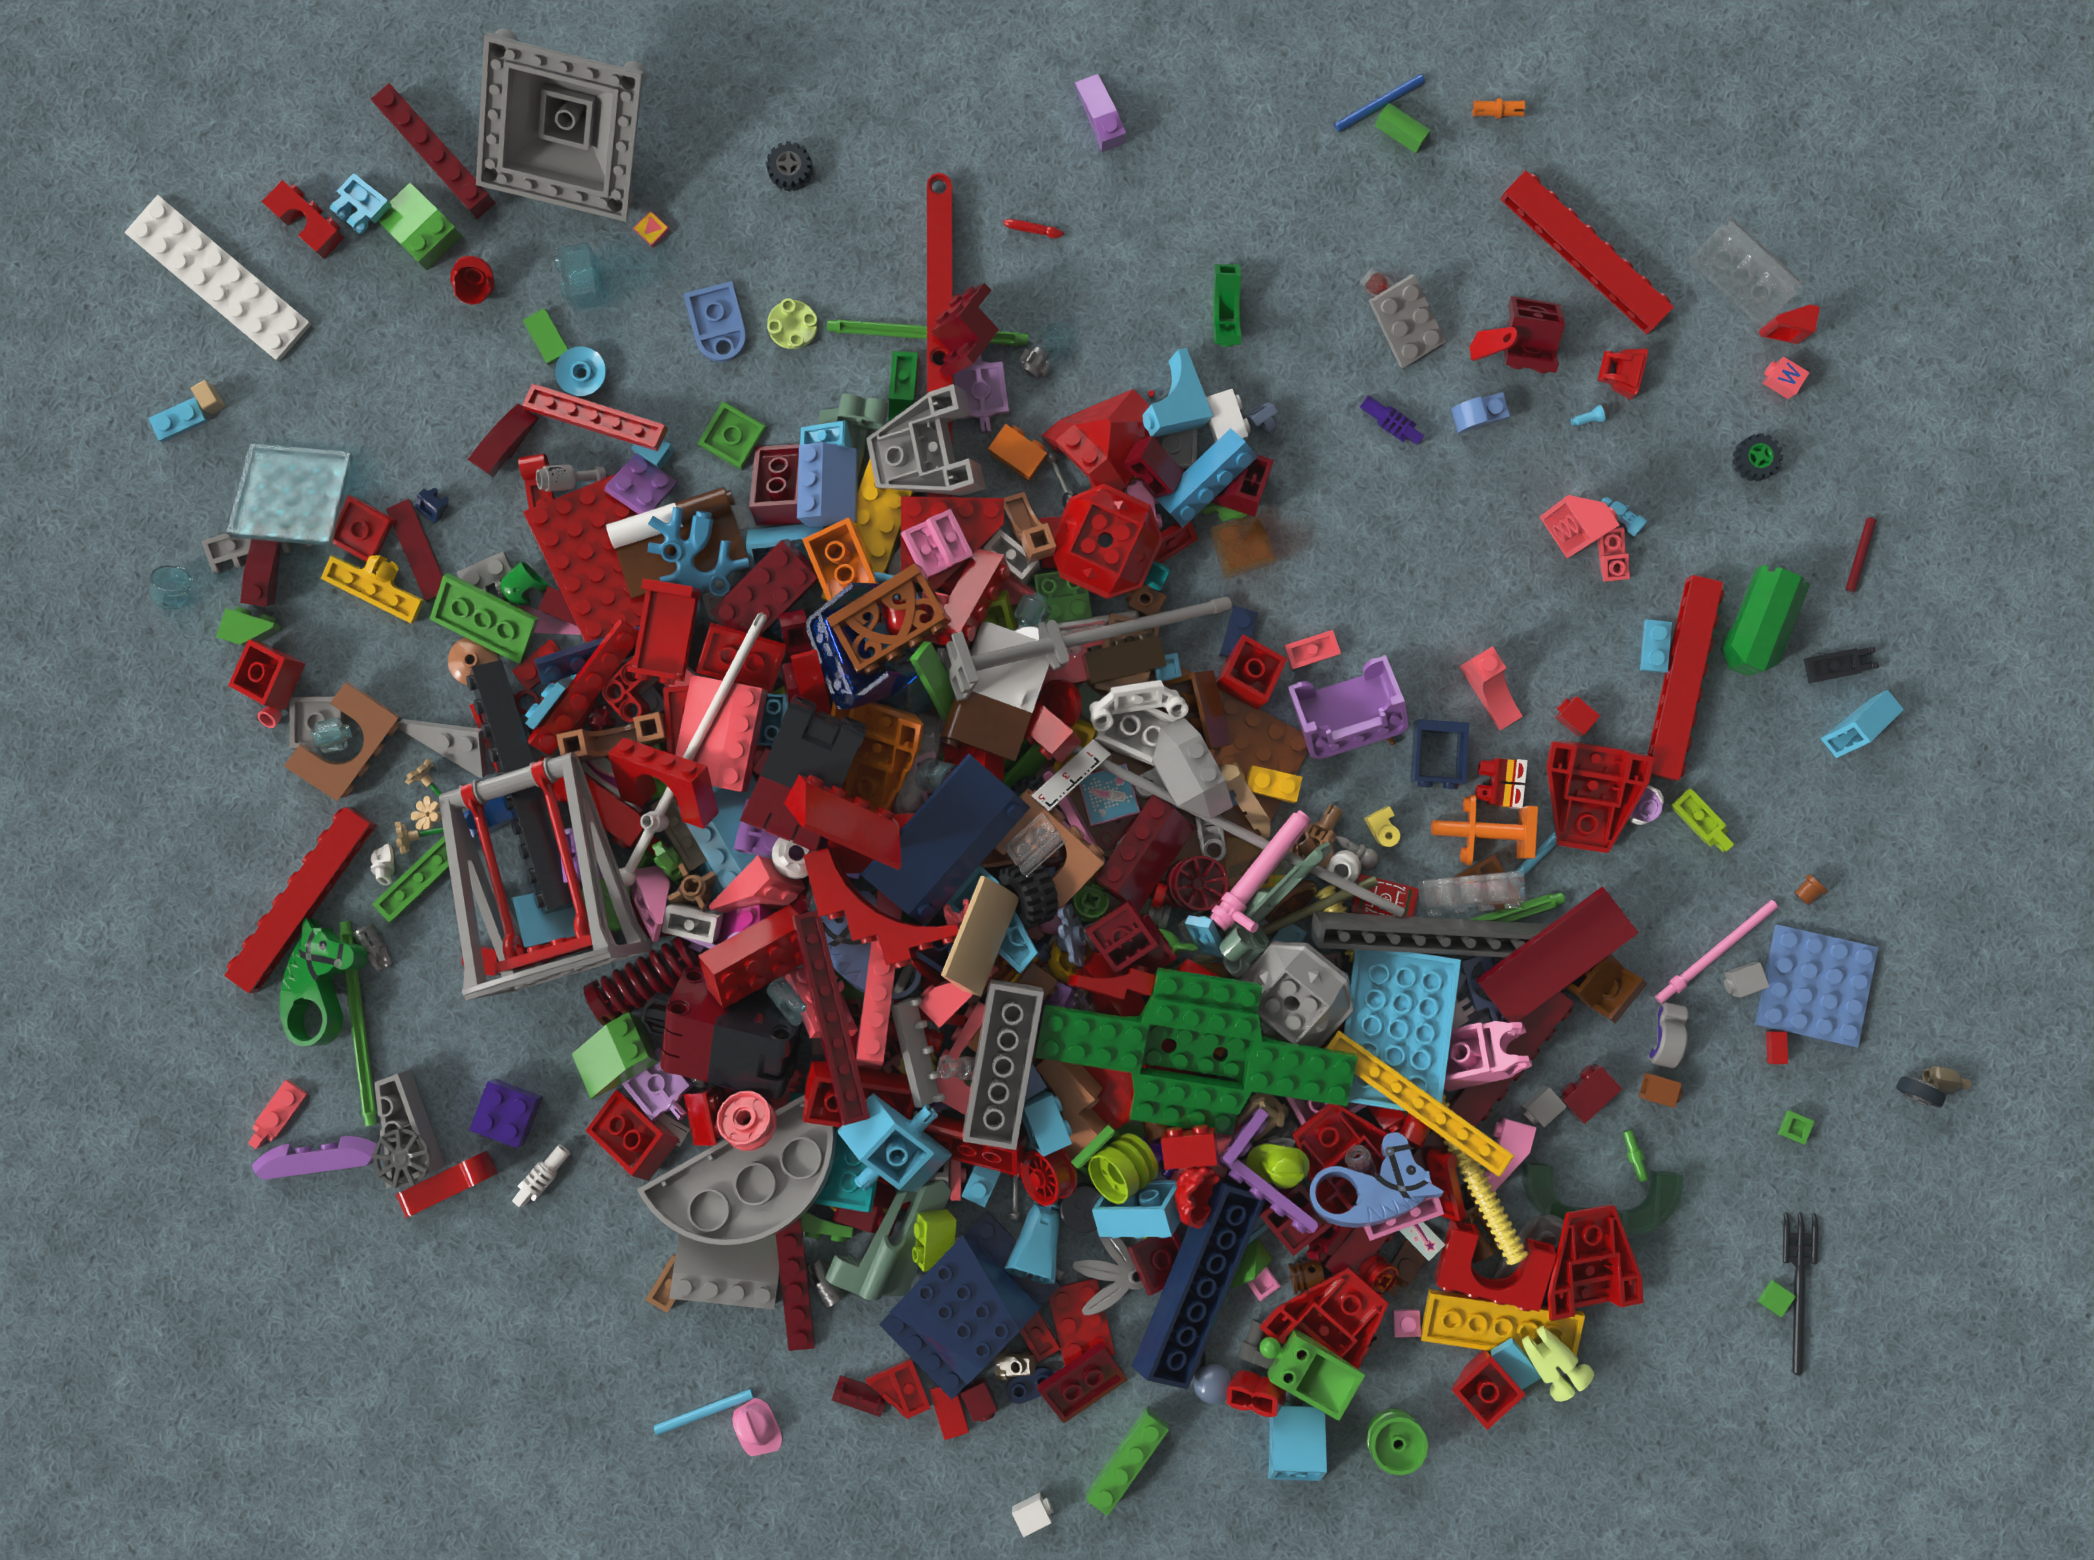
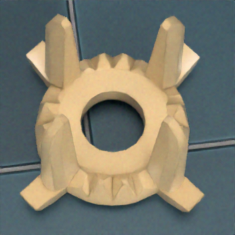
(1270, 1105)

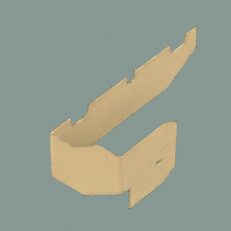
(1245, 798)

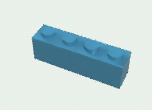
(1208, 477)

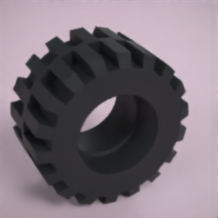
(1036, 893)

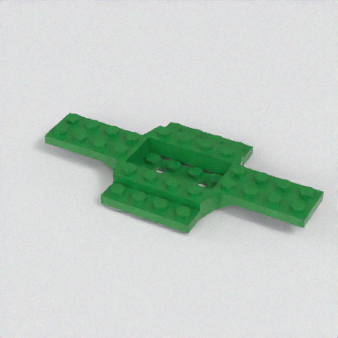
(1199, 1016)

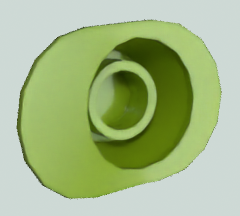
(1278, 1164)

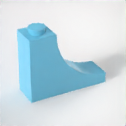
(1184, 406)

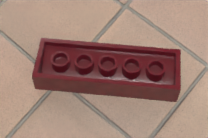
(1557, 956)

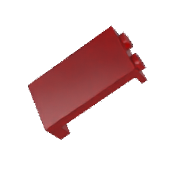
(665, 631)

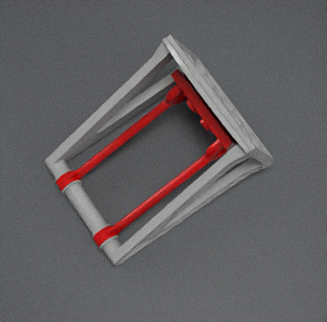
(469, 874)

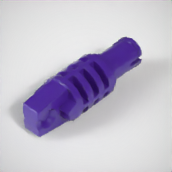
(1392, 421)

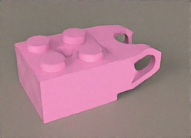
(1485, 1054)

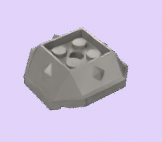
(1316, 982)

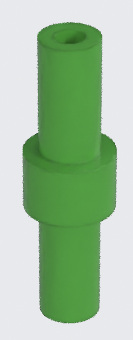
(1635, 1155)

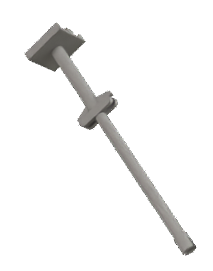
(963, 667)

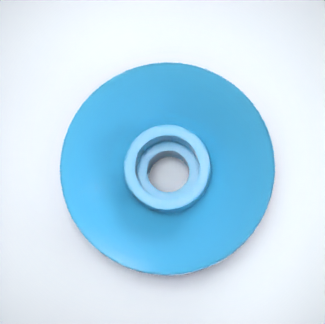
(580, 359)

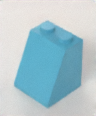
(541, 928)
(1297, 1443)

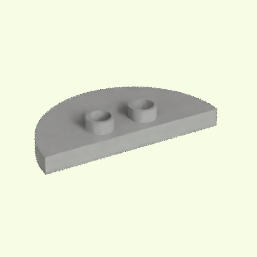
(747, 1195)

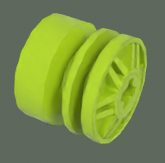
(1123, 1168)

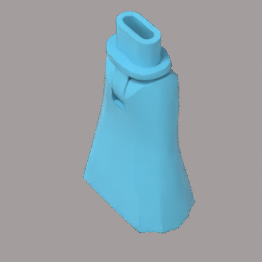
(1037, 1245)

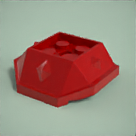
(1110, 569)

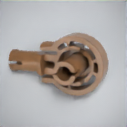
(1318, 834)

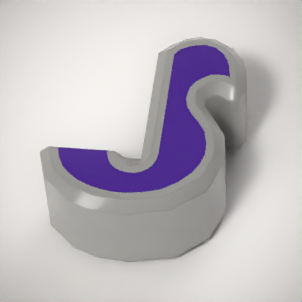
(1671, 1035)

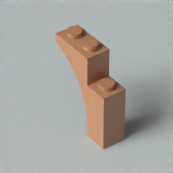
(1077, 1095)

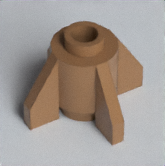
(694, 889)

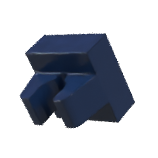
(430, 505)

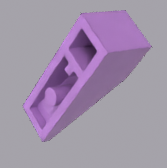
(1101, 113)

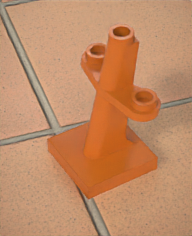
(1523, 832)

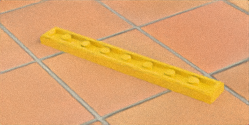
(1424, 1107)

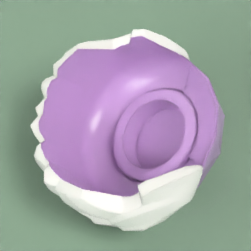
(1648, 807)

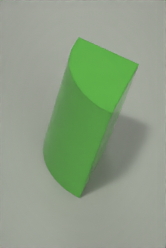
(1402, 127)

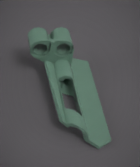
(888, 1267)

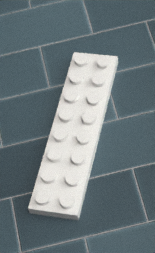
(218, 278)

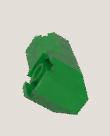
(1764, 621)

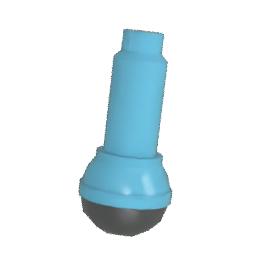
(1599, 413)

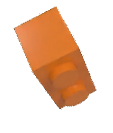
(1018, 452)

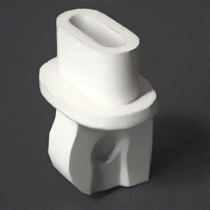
(383, 864)

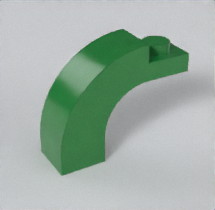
(1226, 305)

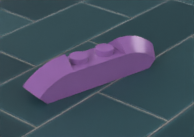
(285, 1162)

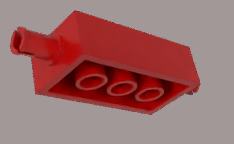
(616, 815)

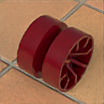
(1196, 883)

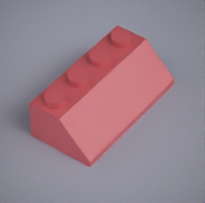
(1578, 522)

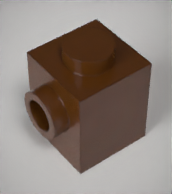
(1145, 601)

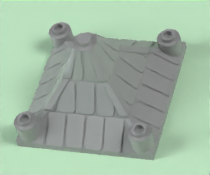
(558, 126)

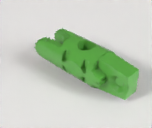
(668, 861)

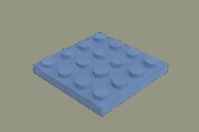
(1816, 985)

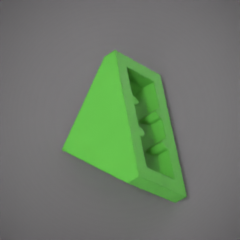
(1252, 1263)

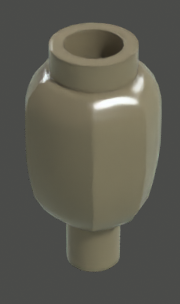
(1945, 1079)

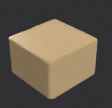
(208, 397)

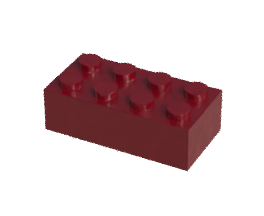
(768, 588)

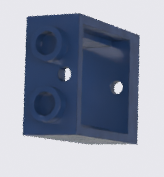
(1447, 727)

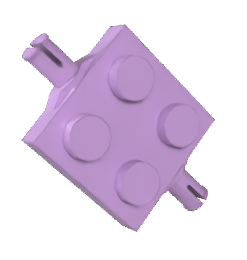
(984, 390)
(658, 1091)

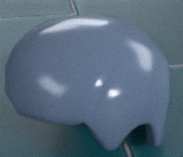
(1212, 1383)

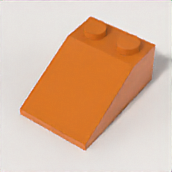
(839, 557)

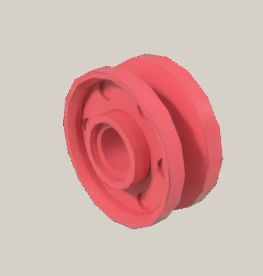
(736, 1110)

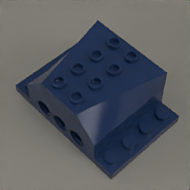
(966, 1307)

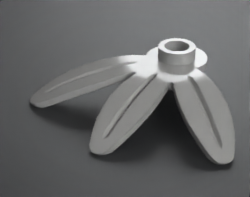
(1102, 1270)

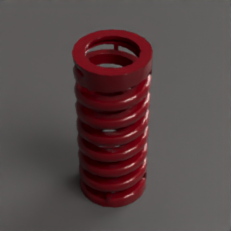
(597, 1001)

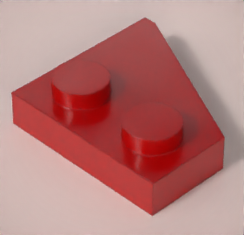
(901, 1388)

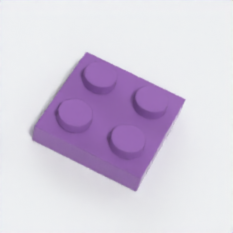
(640, 485)

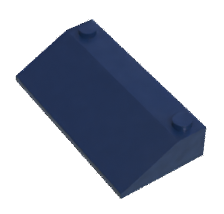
(948, 839)

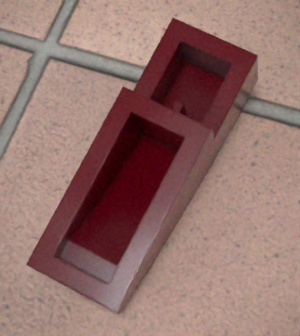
(503, 440)
(794, 633)

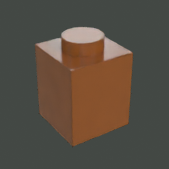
(1660, 1090)

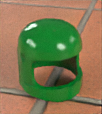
(518, 581)

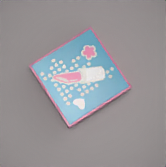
(1108, 797)

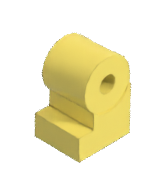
(1381, 827)

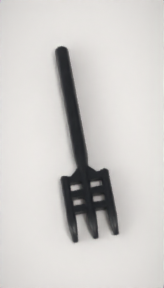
(1800, 1263)

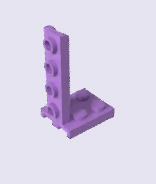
(1260, 1188)

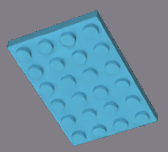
(1403, 1018)

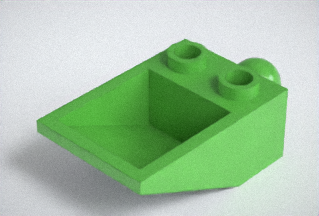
(1316, 1377)

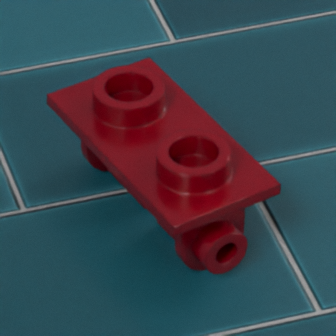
(858, 1396)

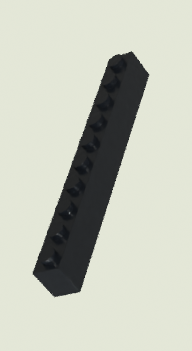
(528, 806)

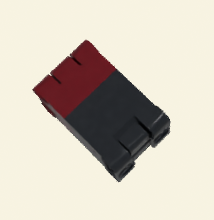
(805, 745)

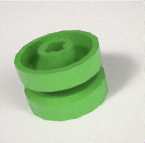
(1391, 1455)

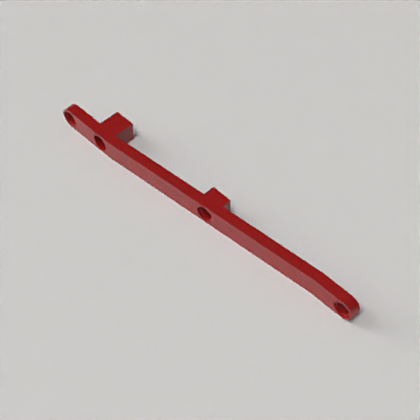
(938, 280)

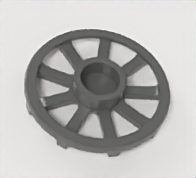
(401, 1158)

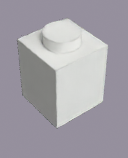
(1032, 1514)

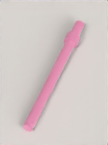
(1679, 983)

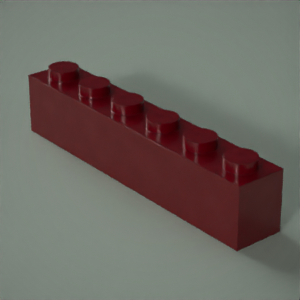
(433, 150)

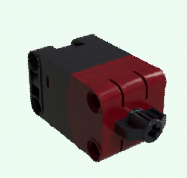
(734, 1047)

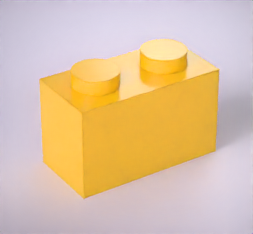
(1273, 784)

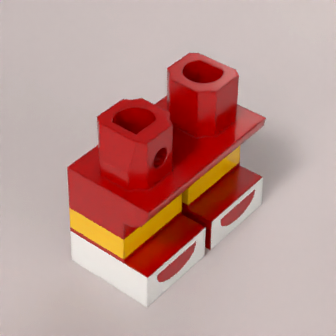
(1502, 771)

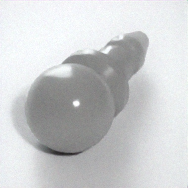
(1367, 856)

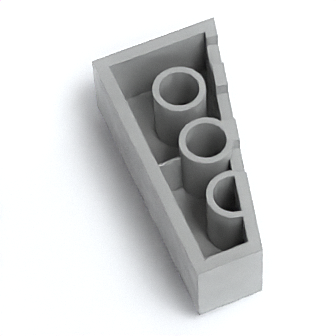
(402, 1108)

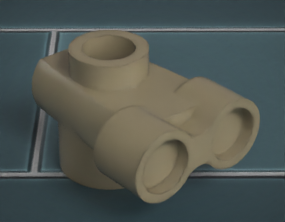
(1014, 1364)

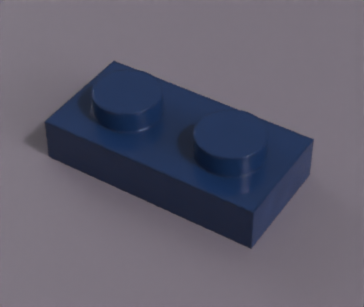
(1240, 622)

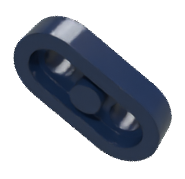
(1028, 1384)

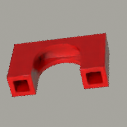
(688, 780)
(1522, 1288)

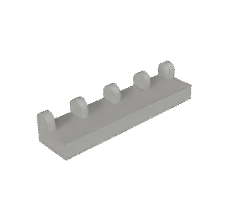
(916, 1052)

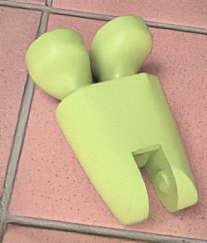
(1551, 1356)

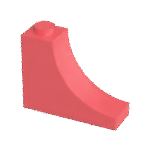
(1487, 679)

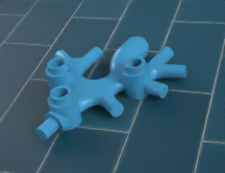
(687, 549)

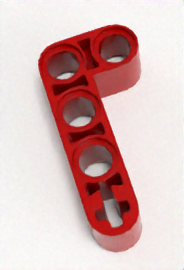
(628, 695)
(446, 1184)

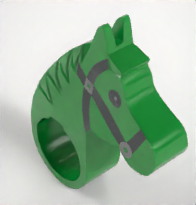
(309, 979)

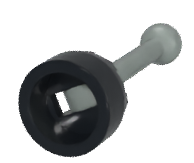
(1051, 458)

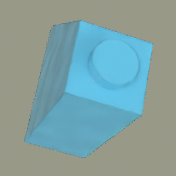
(1863, 724)

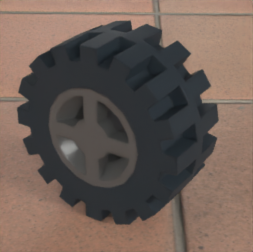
(787, 157)

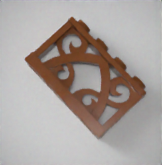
(854, 614)

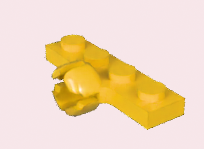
(374, 585)

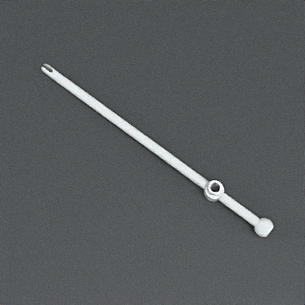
(656, 820)

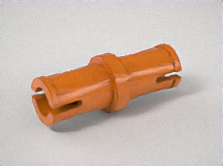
(1498, 108)

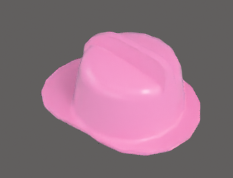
(757, 1428)

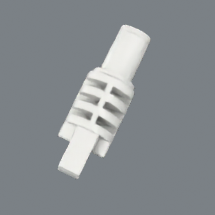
(541, 1176)

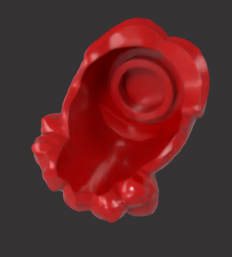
(1193, 1193)

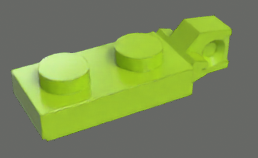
(1702, 820)

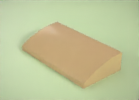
(980, 936)

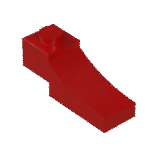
(1131, 980)

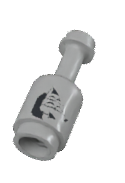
(565, 477)

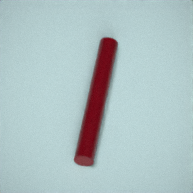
(1860, 555)

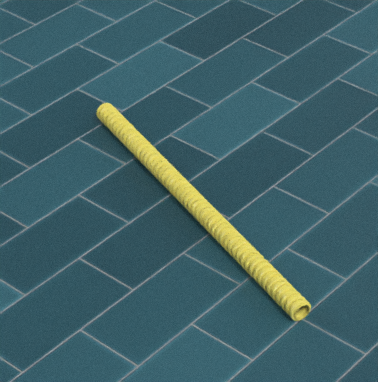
(1469, 1167)

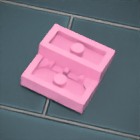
(937, 543)

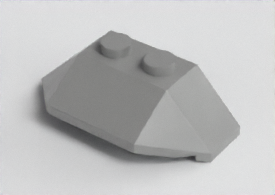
(1190, 770)

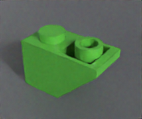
(239, 626)

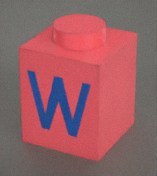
(1785, 377)

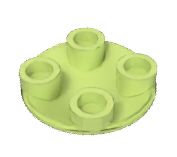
(792, 324)

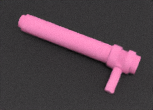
(1235, 901)

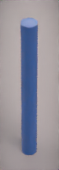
(1379, 103)

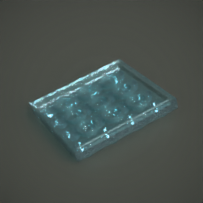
(290, 494)

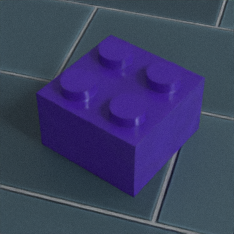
(506, 1113)

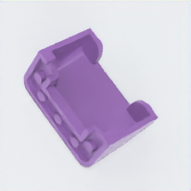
(1350, 711)

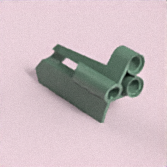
(860, 417)
(1248, 945)

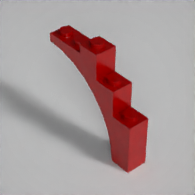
(836, 894)

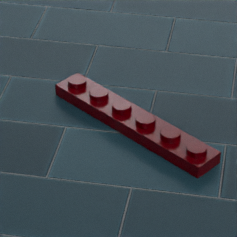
(795, 1287)

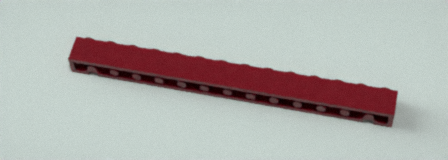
(1473, 1106)

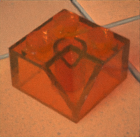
(1242, 546)

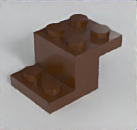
(1607, 988)

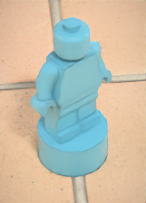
(1632, 522)

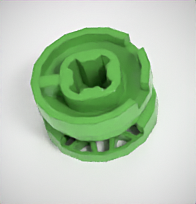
(1090, 903)

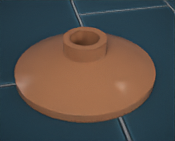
(461, 651)

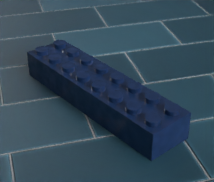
(1198, 1287)

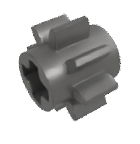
(1035, 362)

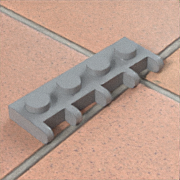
(225, 548)

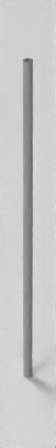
(1252, 838)

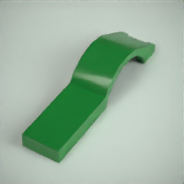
(902, 382)

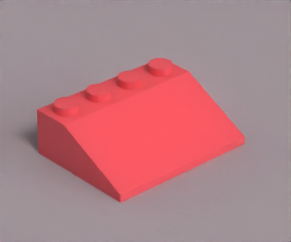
(733, 736)

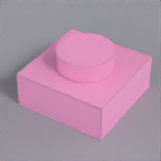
(1406, 1323)

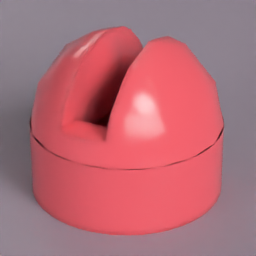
(269, 716)

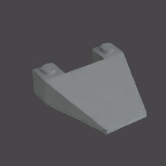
(917, 448)

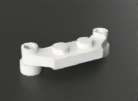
(1136, 698)

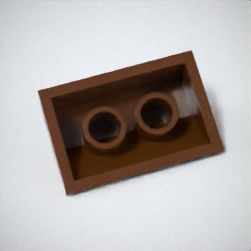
(1204, 706)

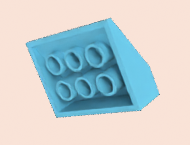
(720, 834)

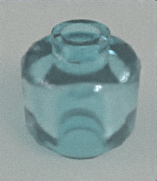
(1032, 610)
(331, 735)

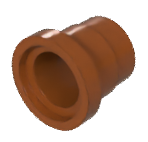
(1810, 890)

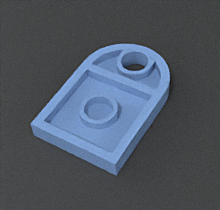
(716, 319)

